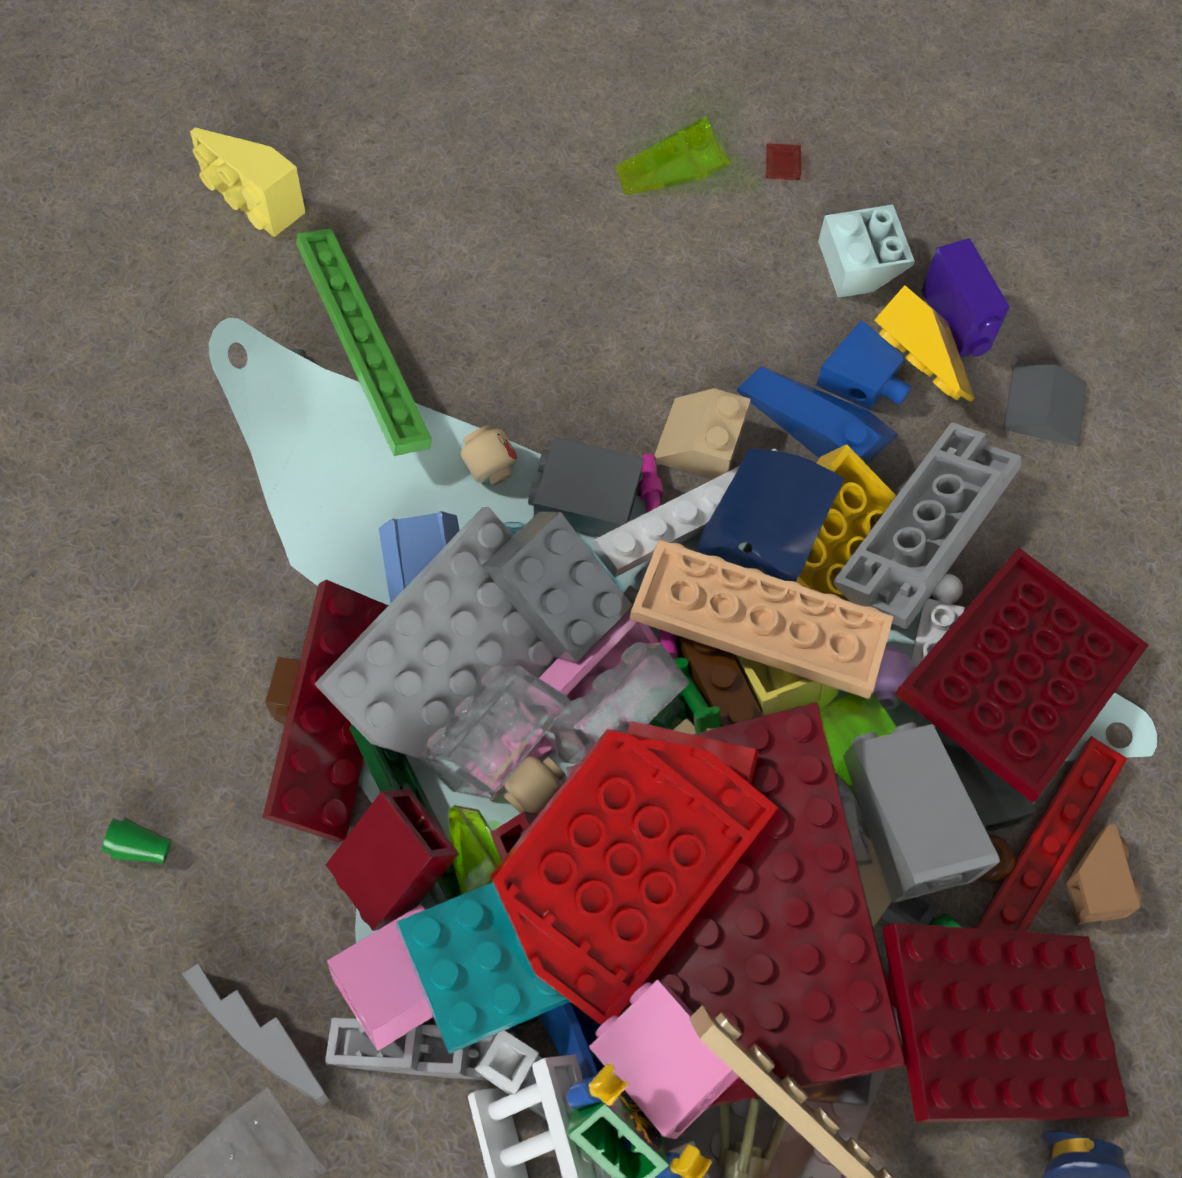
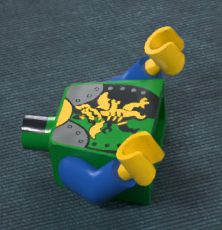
(621, 1135)

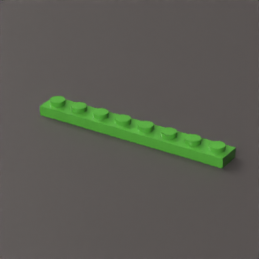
(364, 343)

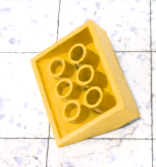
(850, 519)

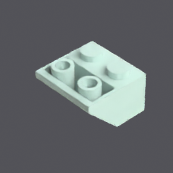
(864, 249)

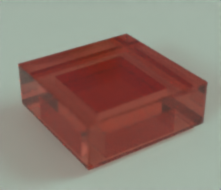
(783, 161)

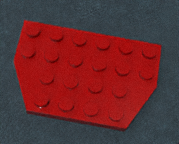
(624, 864)

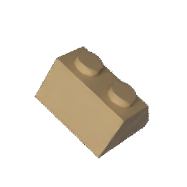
(703, 432)

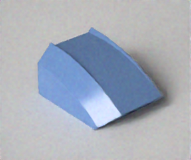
(412, 544)

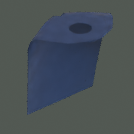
(777, 508)

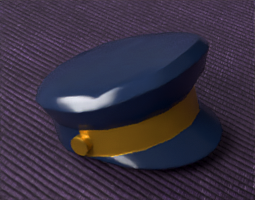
(1083, 1157)

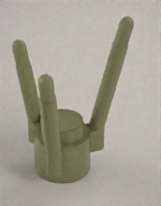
(745, 1158)

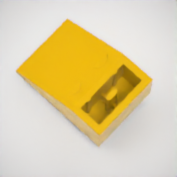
(917, 327)

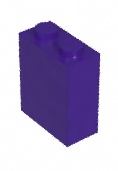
(965, 296)

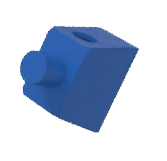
(864, 369)

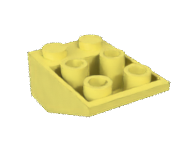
(250, 179)

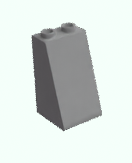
(917, 812)

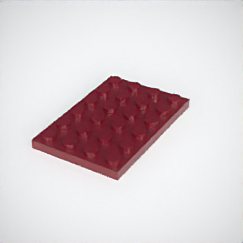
(1023, 673)
(1002, 1025)

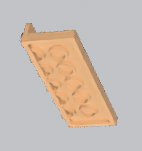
(763, 618)

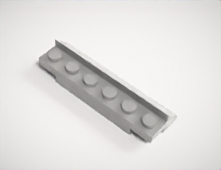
(927, 524)

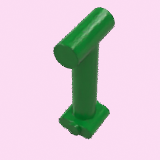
(703, 715)

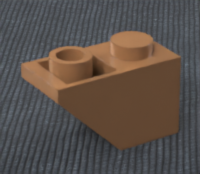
(1102, 880)

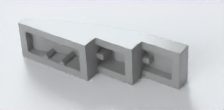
(266, 1044)
(414, 1053)

